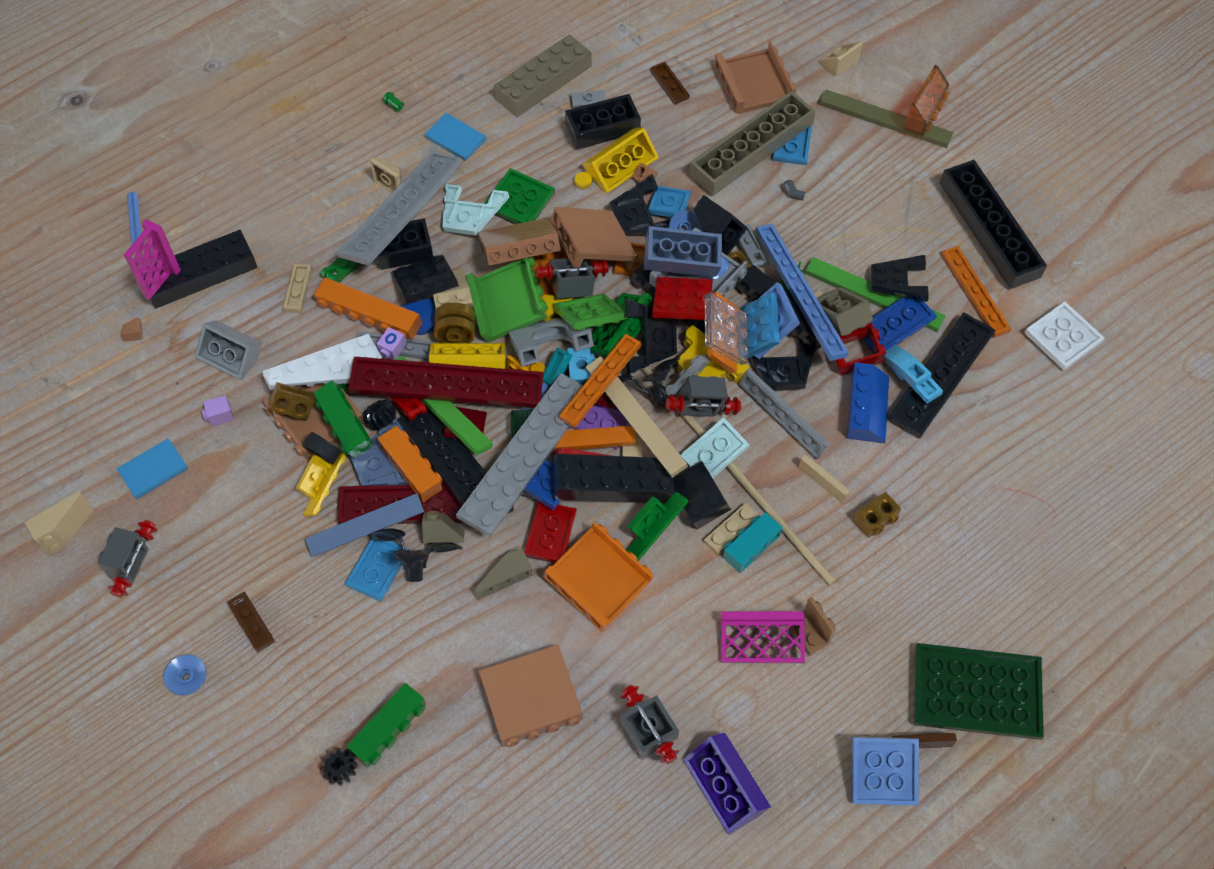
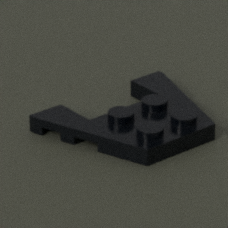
(632, 210)
(892, 277)
(658, 336)
(785, 372)

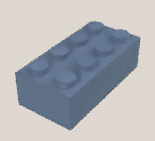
(682, 251)

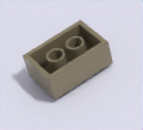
(845, 310)

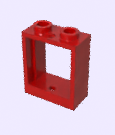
(860, 333)

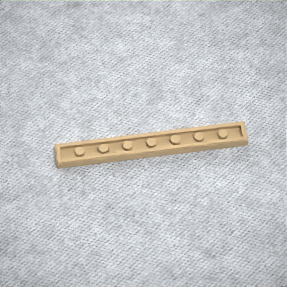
(642, 424)

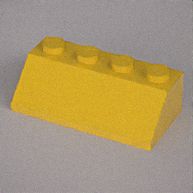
(620, 159)
(468, 354)

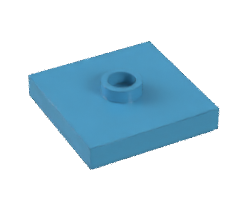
(669, 201)

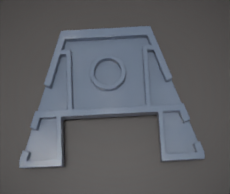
(375, 467)

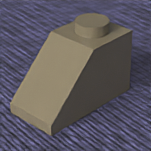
(440, 528)

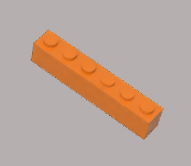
(367, 308)

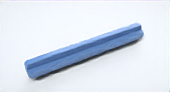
(134, 217)

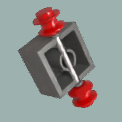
(571, 281)
(703, 398)
(125, 555)
(649, 726)

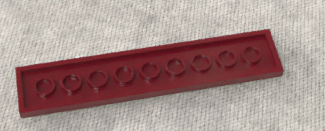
(446, 382)

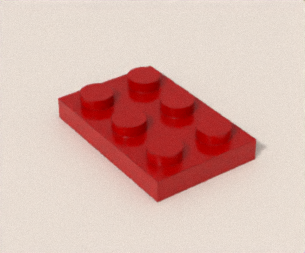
(550, 532)

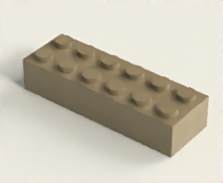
(543, 75)

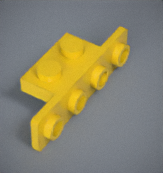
(317, 481)

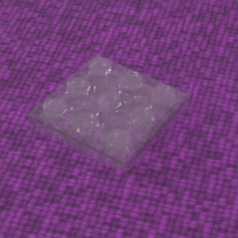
(725, 329)

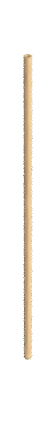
(761, 501)

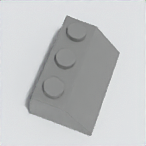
(227, 349)

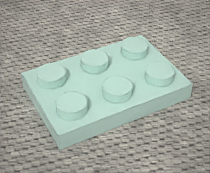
(716, 448)

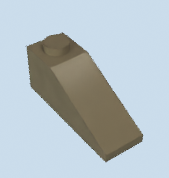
(508, 571)

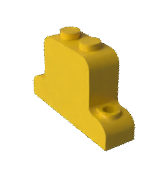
(696, 346)

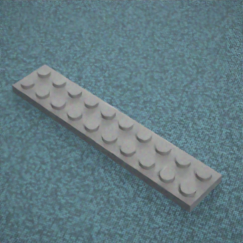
(399, 208)
(519, 460)

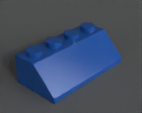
(868, 404)

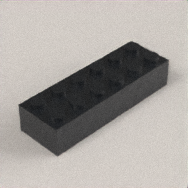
(206, 267)
(610, 478)

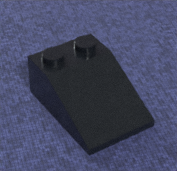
(703, 494)

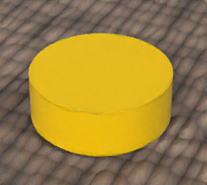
(583, 180)

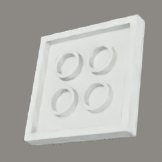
(1064, 335)

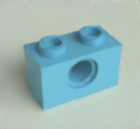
(580, 359)

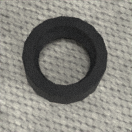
(322, 448)

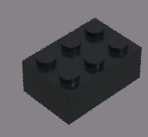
(408, 246)

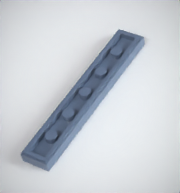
(364, 525)

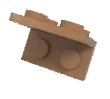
(818, 628)

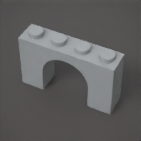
(527, 339)

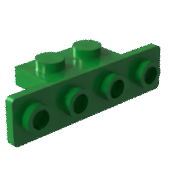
(653, 521)

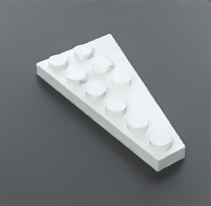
(323, 366)

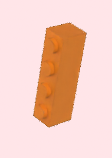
(410, 464)

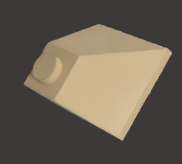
(386, 173)

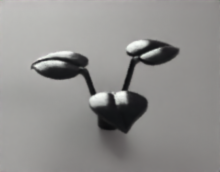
(659, 374)
(413, 558)

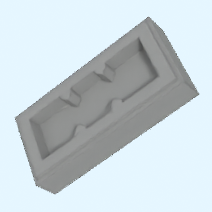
(584, 98)

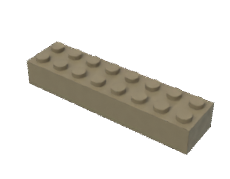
(752, 143)

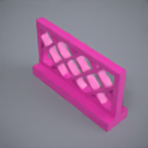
(161, 251)
(767, 619)

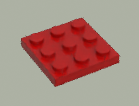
(681, 297)

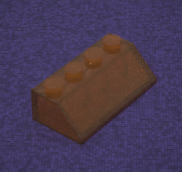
(928, 103)

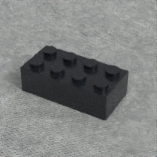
(602, 121)

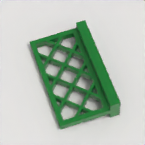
(630, 326)

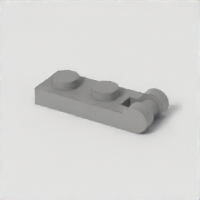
(752, 248)
(697, 366)

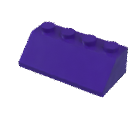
(726, 782)

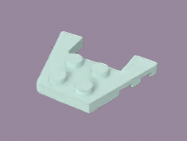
(468, 216)

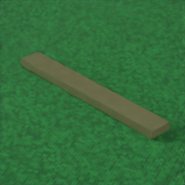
(881, 117)

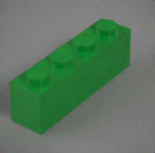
(343, 419)
(387, 725)

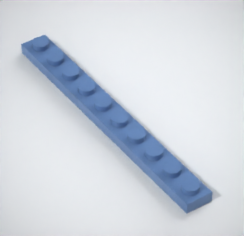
(802, 293)

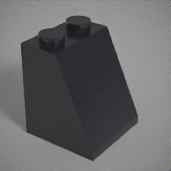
(719, 221)

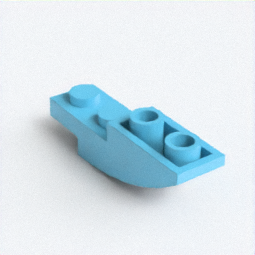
(912, 371)

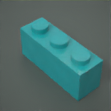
(752, 542)

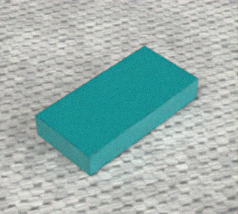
(556, 366)

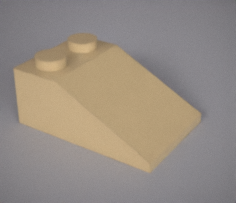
(458, 294)
(59, 523)

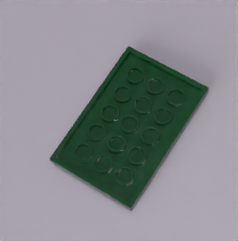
(978, 691)

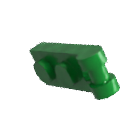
(342, 267)

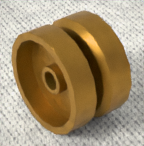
(454, 323)

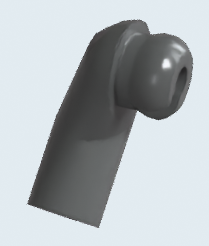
(791, 190)

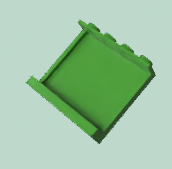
(507, 299)

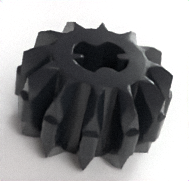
(379, 414)
(333, 763)

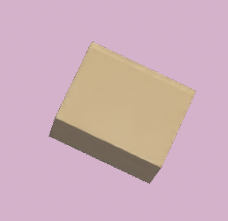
(841, 58)

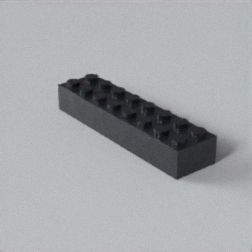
(992, 224)

